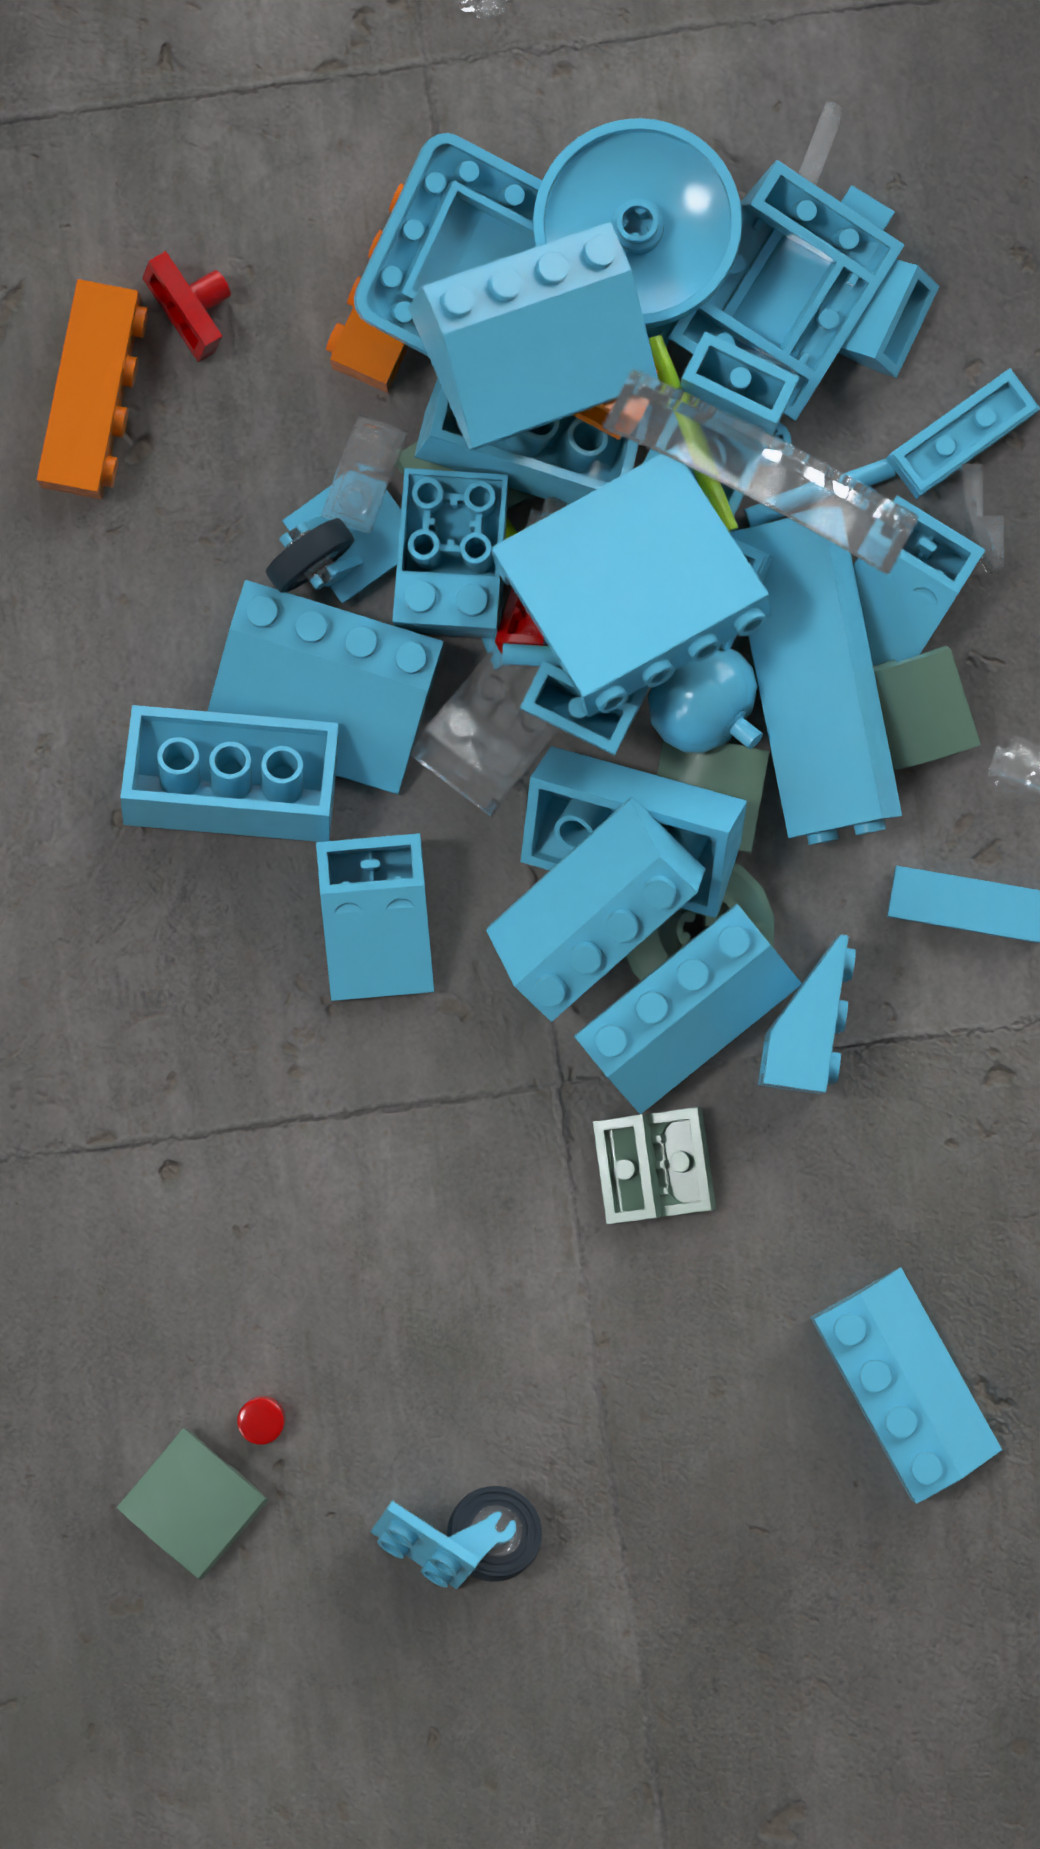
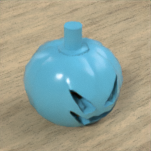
(706, 704)

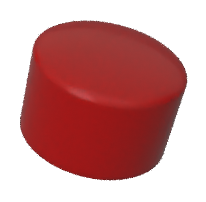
(261, 1420)

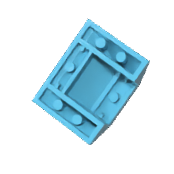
(796, 280)

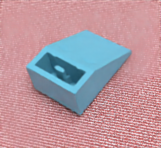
(445, 553)
(912, 600)
(375, 916)
(801, 1039)

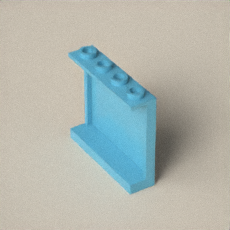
(633, 582)

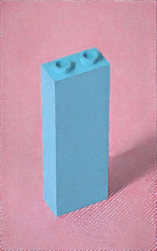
(820, 688)

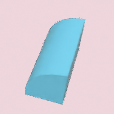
(891, 319)

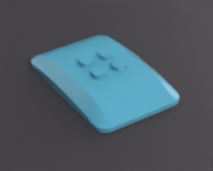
(449, 218)

